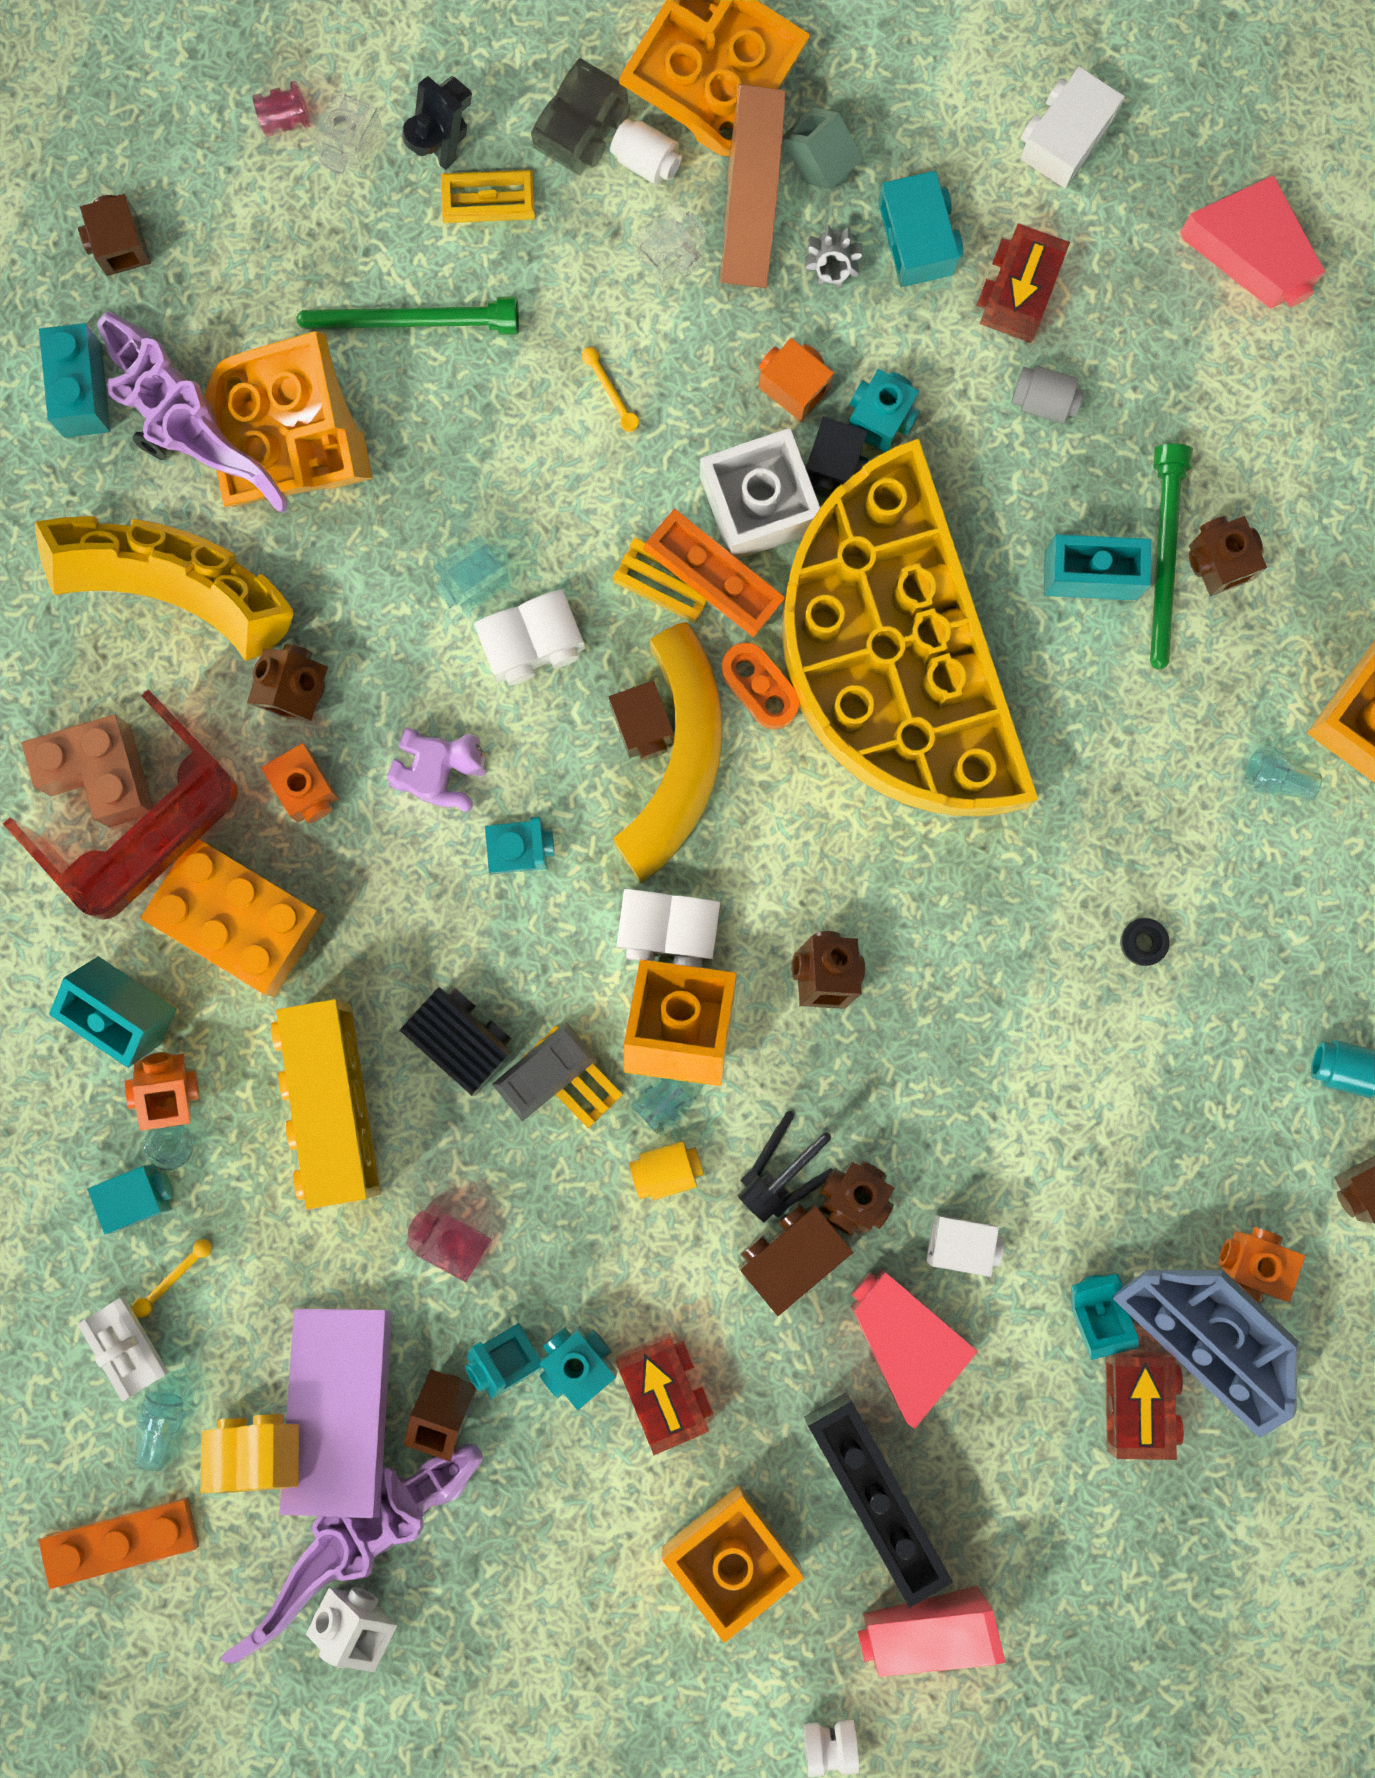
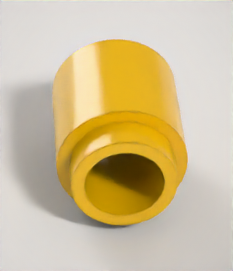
(666, 1171)

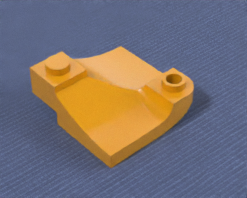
(702, 53)
(287, 419)

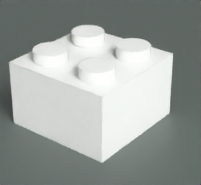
(759, 493)

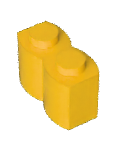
(250, 1456)

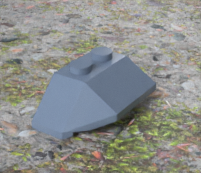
(1220, 1340)

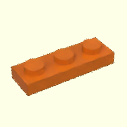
(713, 572)
(118, 1543)

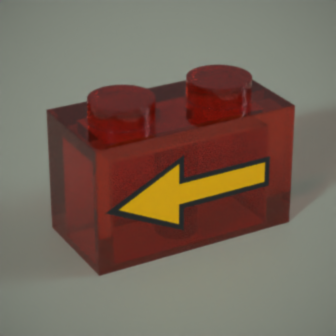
(1024, 282)
(663, 1392)
(1143, 1406)

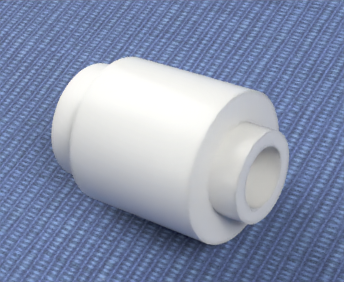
(646, 151)

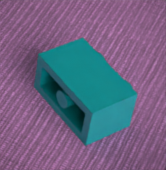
(919, 228)
(74, 380)
(1097, 567)
(112, 1011)

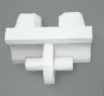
(123, 1348)

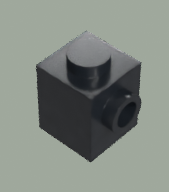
(835, 455)

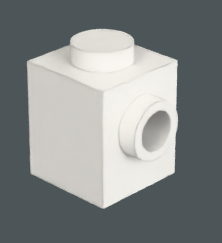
(964, 1245)

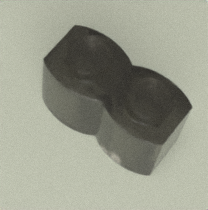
(581, 117)

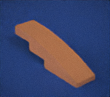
(752, 186)

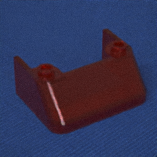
(110, 880)

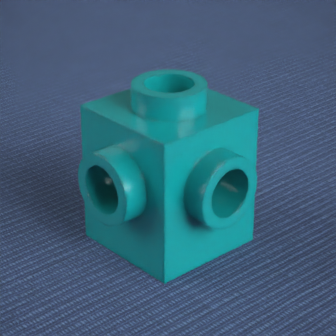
(884, 408)
(578, 1384)

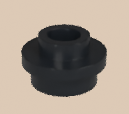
(1159, 939)

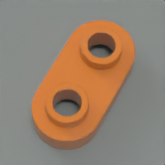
(762, 685)

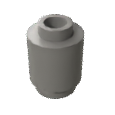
(1047, 394)

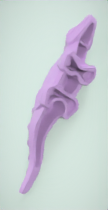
(173, 407)
(348, 1545)

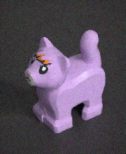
(432, 766)

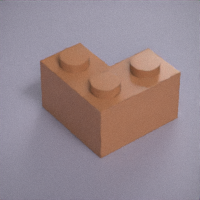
(96, 757)

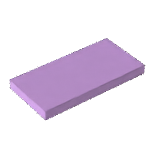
(341, 1411)

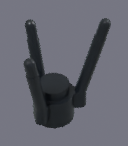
(766, 1193)

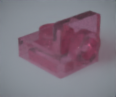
(446, 1241)

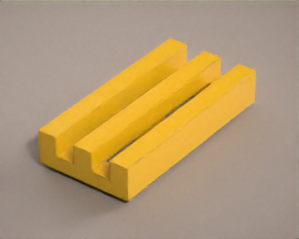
(493, 212)
(630, 562)
(600, 1106)

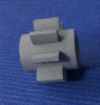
(833, 243)

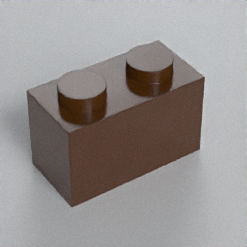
(793, 1258)

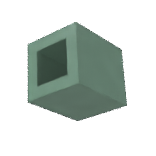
(822, 148)

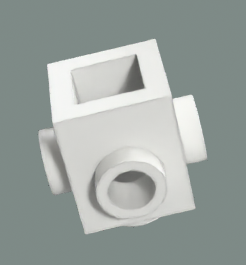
(351, 1629)

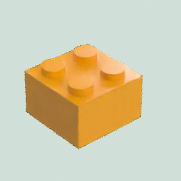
(679, 1022)
(732, 1563)

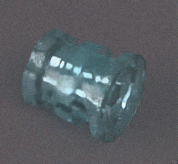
(662, 1104)

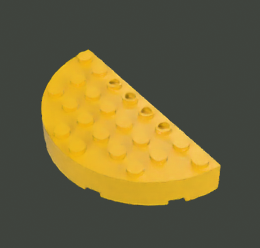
(894, 649)

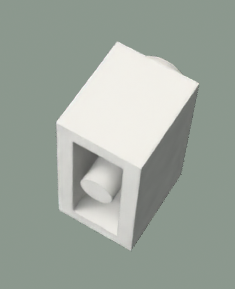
(1071, 126)

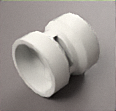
(831, 1748)

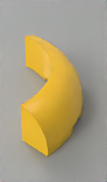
(169, 567)
(694, 758)

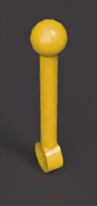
(629, 420)
(144, 1306)

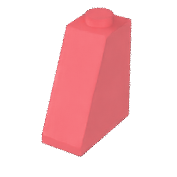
(1257, 243)
(909, 1343)
(933, 1635)

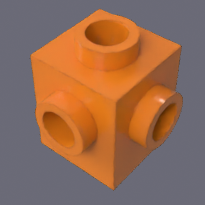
(162, 1091)
(1261, 1264)

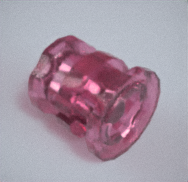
(281, 109)

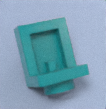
(1101, 1320)
(502, 1362)

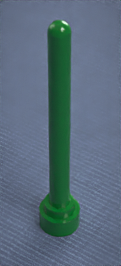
(498, 315)
(1172, 464)

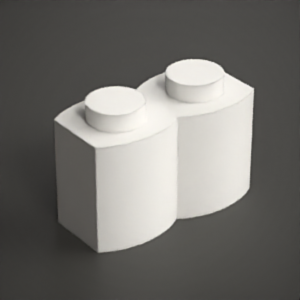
(530, 637)
(668, 927)

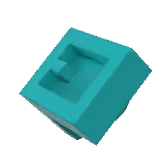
(518, 846)

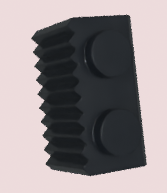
(457, 1040)

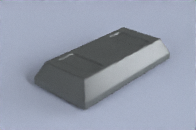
(544, 1071)

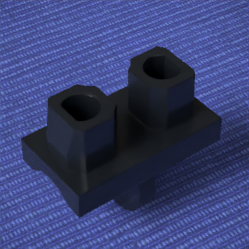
(438, 119)

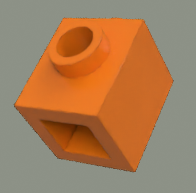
(795, 378)
(301, 784)

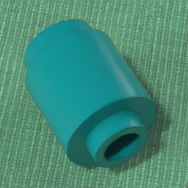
(1345, 1067)

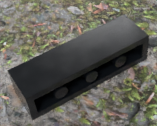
(878, 1500)

